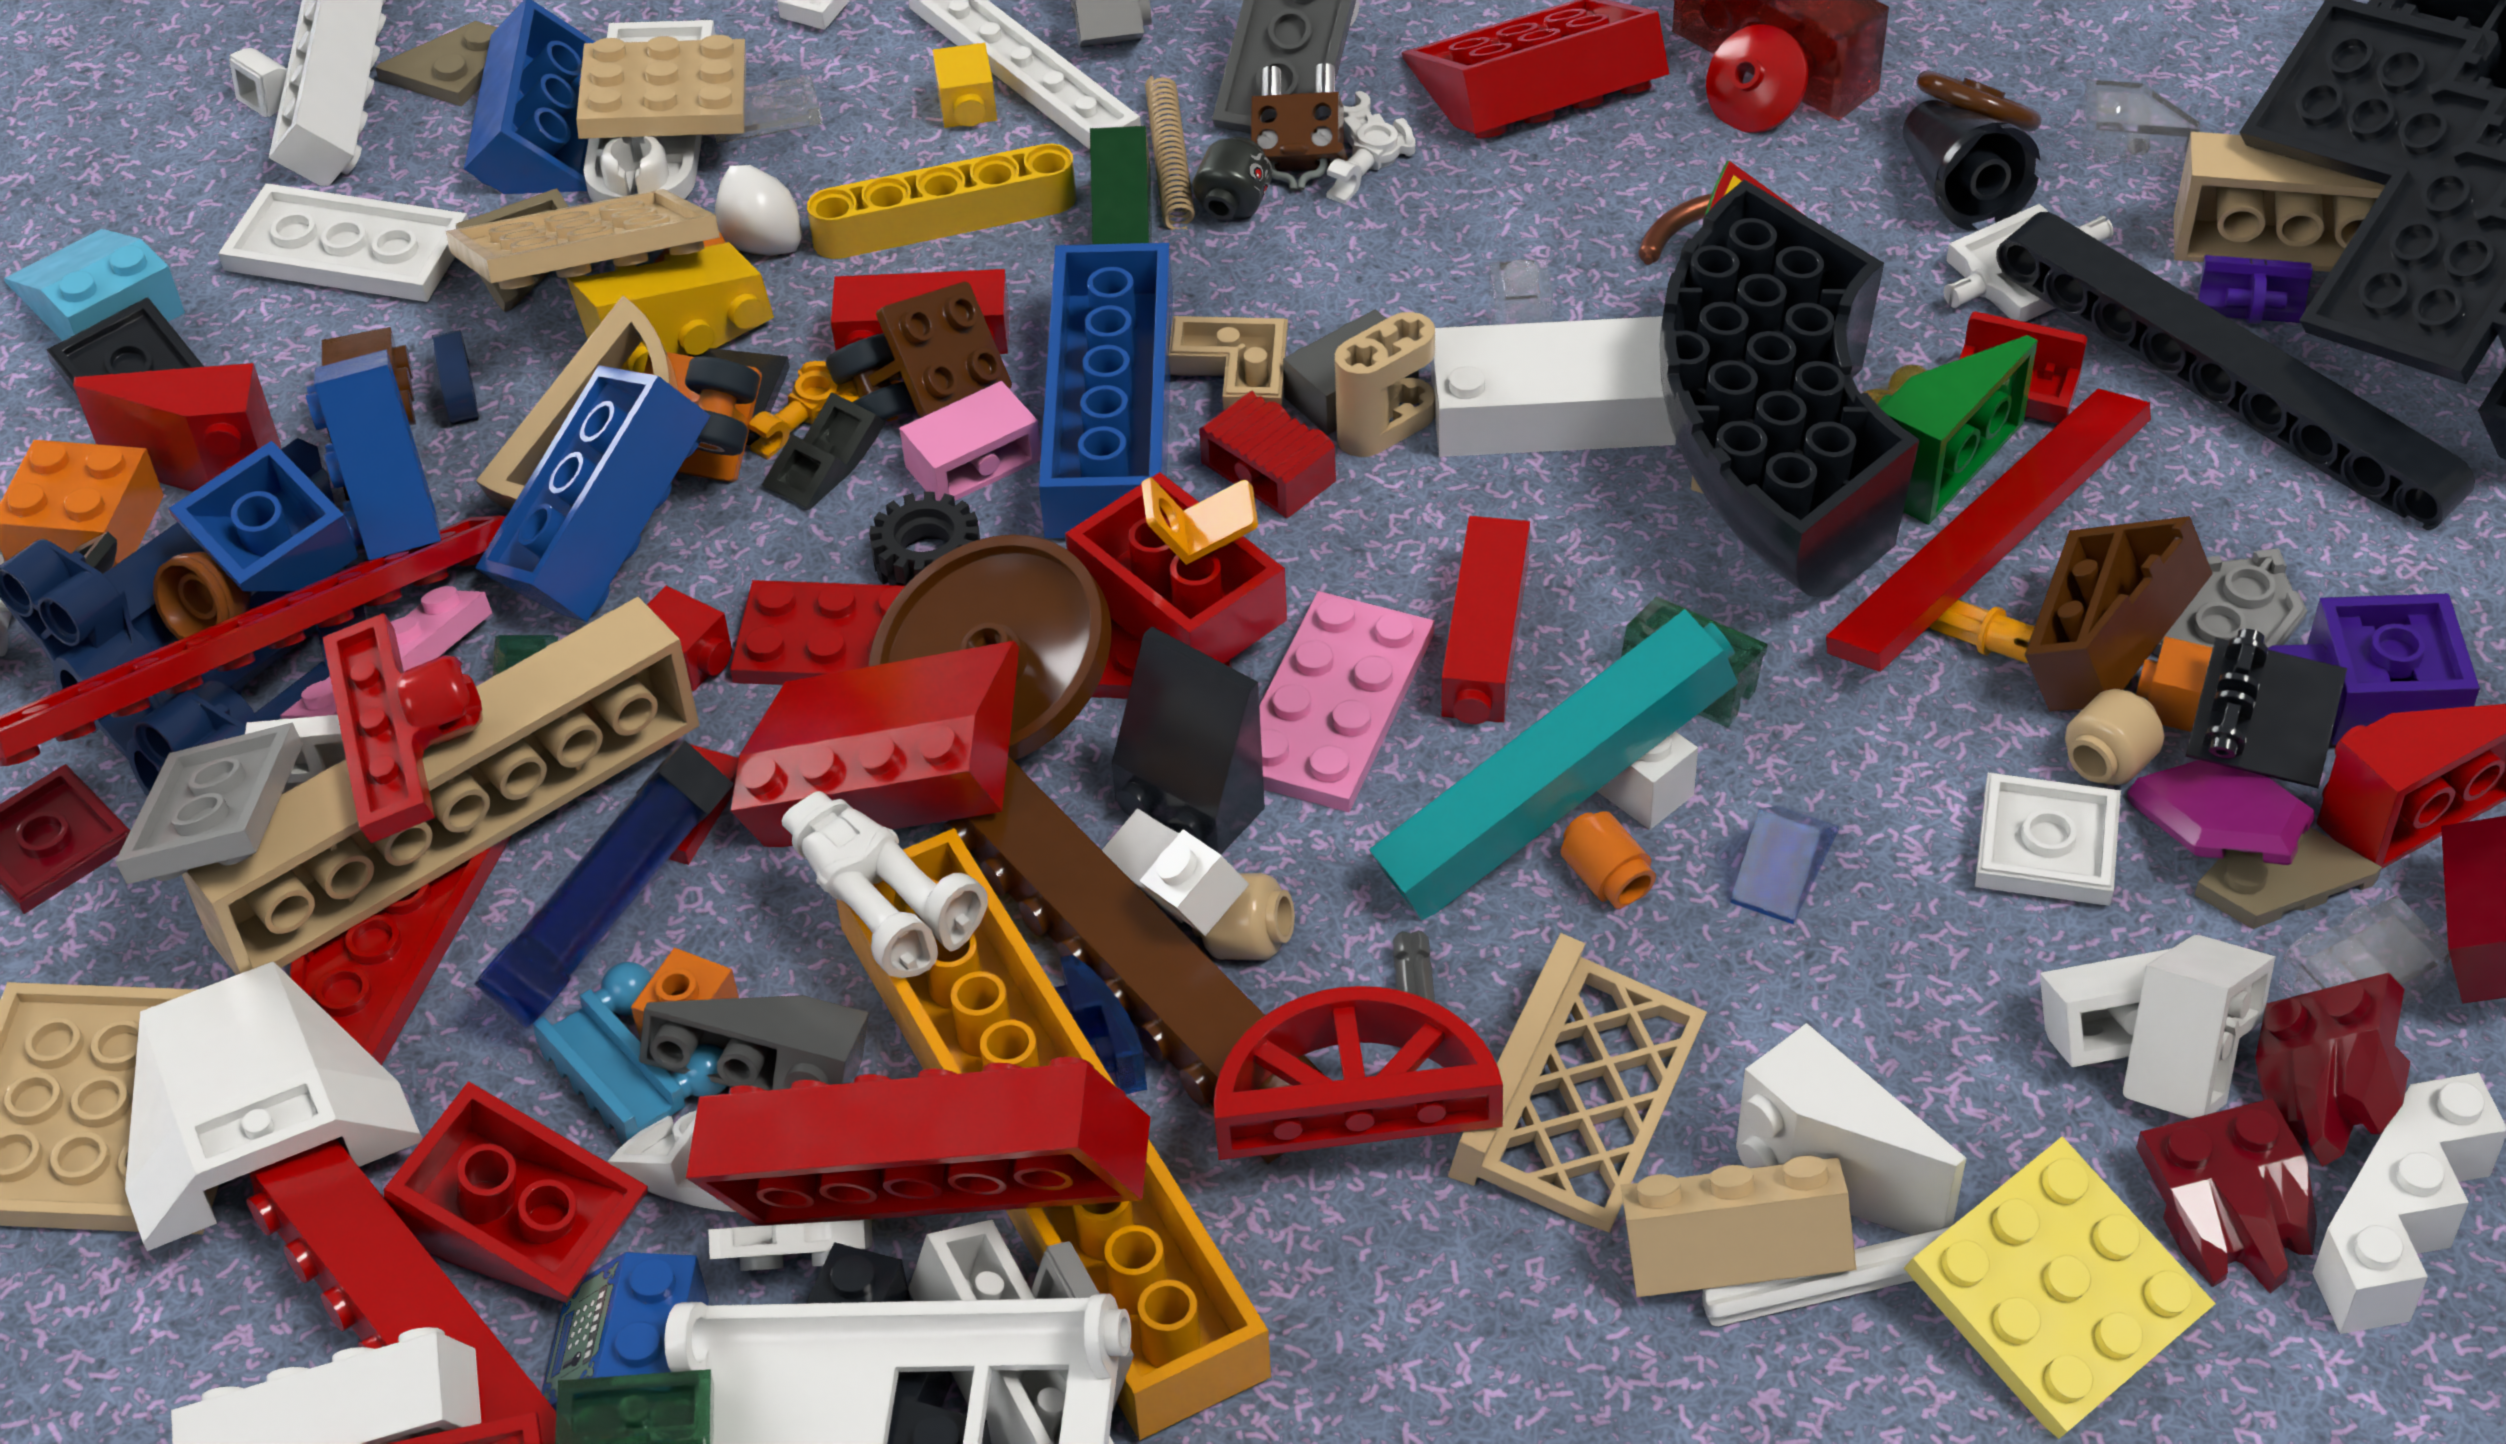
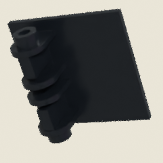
(2266, 710)

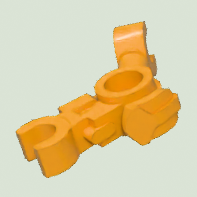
(804, 405)

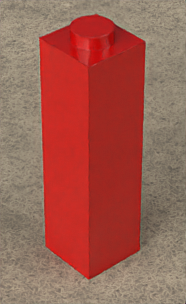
(1485, 620)

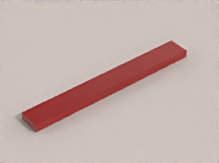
(1987, 530)

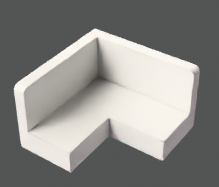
(2191, 1023)

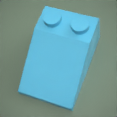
(95, 282)

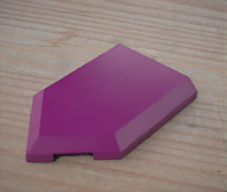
(2223, 809)

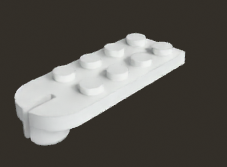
(649, 162)

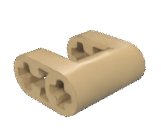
(1373, 383)

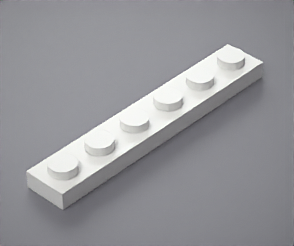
(1029, 66)

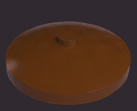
(1004, 593)

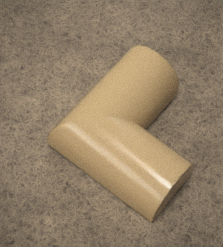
(1236, 348)

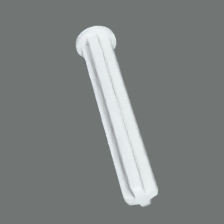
(1876, 1268)

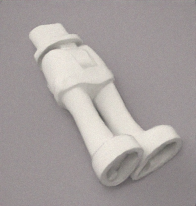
(854, 853)

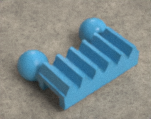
(604, 1058)

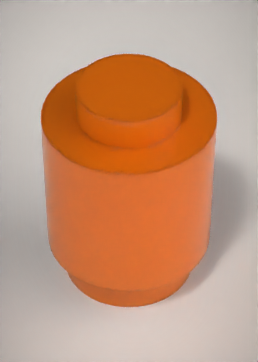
(1607, 859)

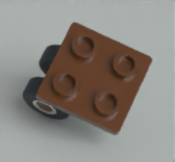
(931, 342)

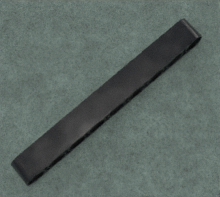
(2236, 370)

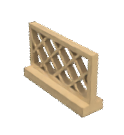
(1533, 1047)

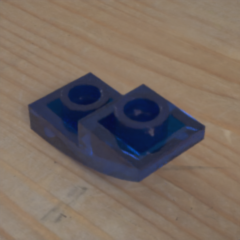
(1103, 1023)

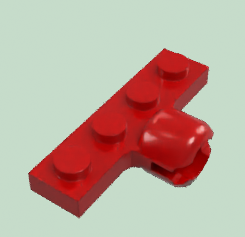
(391, 719)

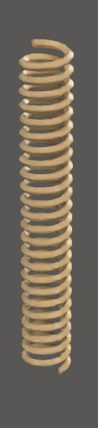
(1159, 150)

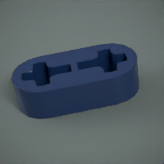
(455, 376)

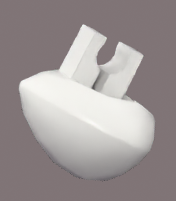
(757, 212)

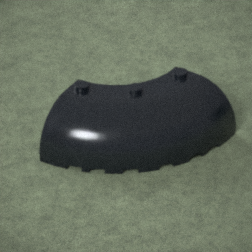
(1763, 395)

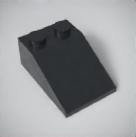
(1190, 743)

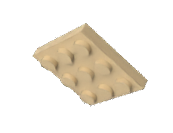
(662, 87)

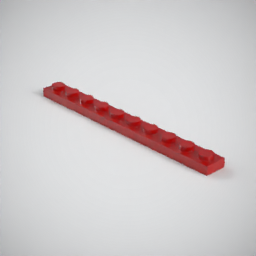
(232, 642)

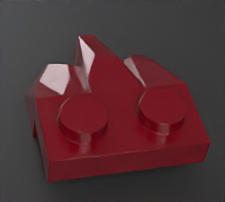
(2334, 1061)
(2234, 1190)

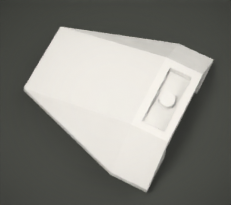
(243, 1083)

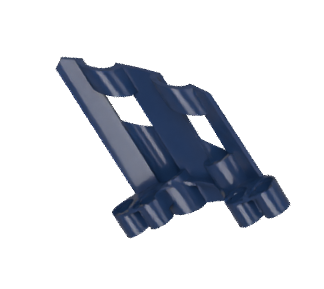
(107, 619)

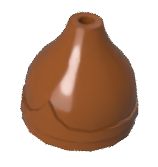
(196, 594)

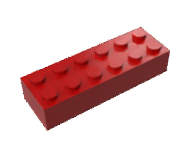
(921, 1144)

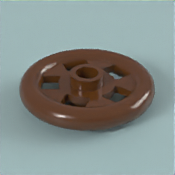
(1979, 99)

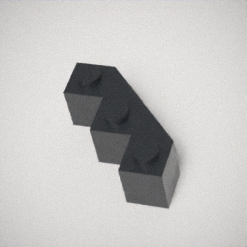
(917, 1414)

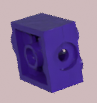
(2396, 652)

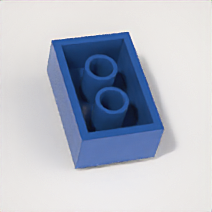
(373, 455)

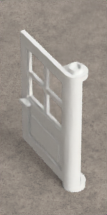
(835, 1366)

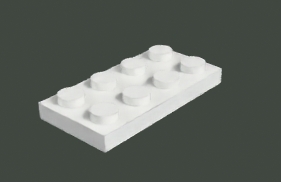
(342, 242)

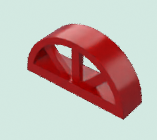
(1358, 1108)

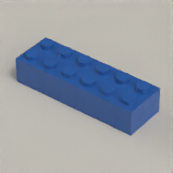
(1104, 378)

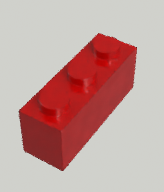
(861, 296)

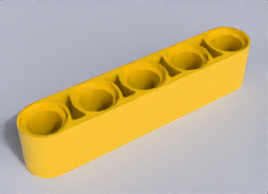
(942, 201)

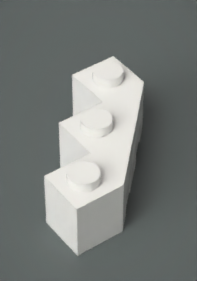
(2407, 1201)

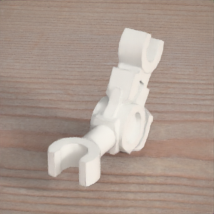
(1373, 144)

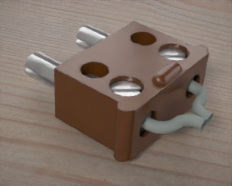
(1298, 129)

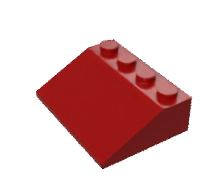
(1541, 64)
(888, 739)

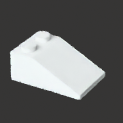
(1822, 1105)

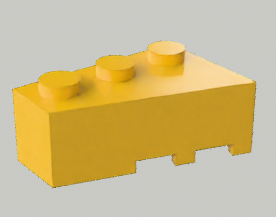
(688, 298)

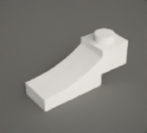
(1176, 871)

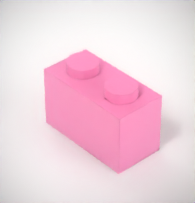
(971, 442)

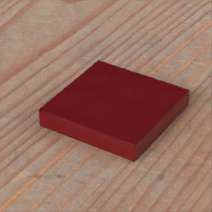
(54, 837)

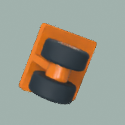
(728, 395)

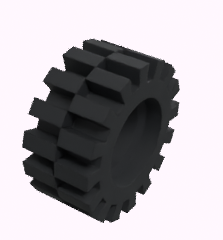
(914, 523)

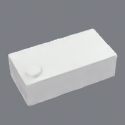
(1549, 387)

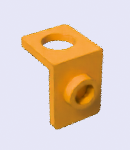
(1204, 525)

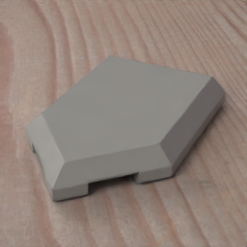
(2242, 596)

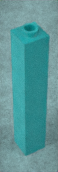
(1556, 763)

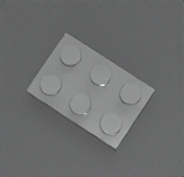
(210, 804)

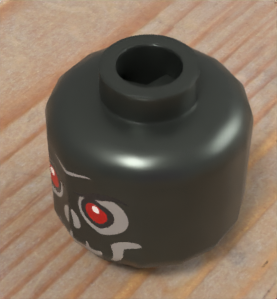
(1233, 177)

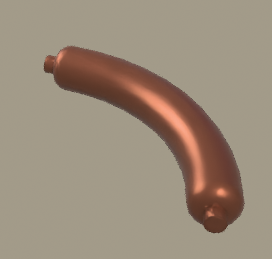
(1669, 224)

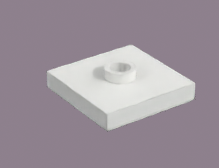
(2048, 839)

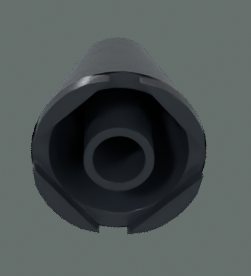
(1977, 162)

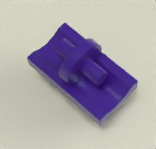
(2255, 288)

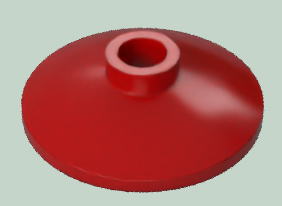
(1776, 85)

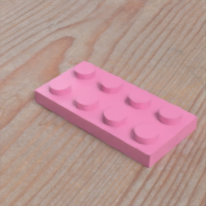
(1337, 697)

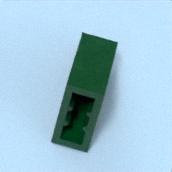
(1120, 185)

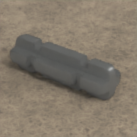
(1413, 964)

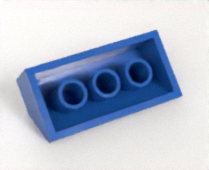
(528, 106)
(594, 491)

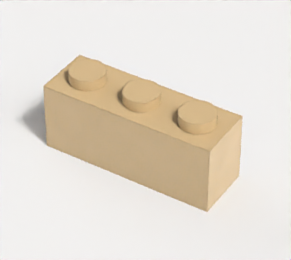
(1738, 1226)

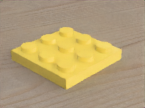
(2059, 1287)

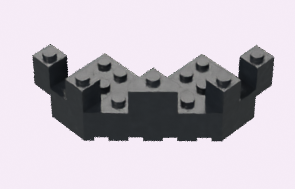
(2419, 106)

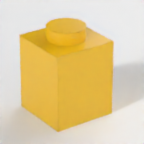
(964, 85)

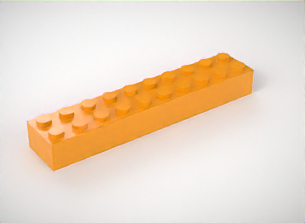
(994, 1004)

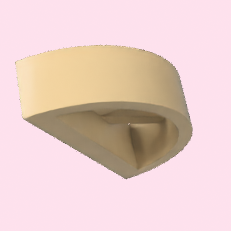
(607, 346)

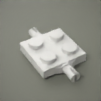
(1976, 260)

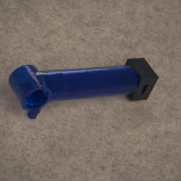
(603, 885)

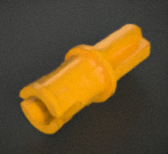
(1986, 629)

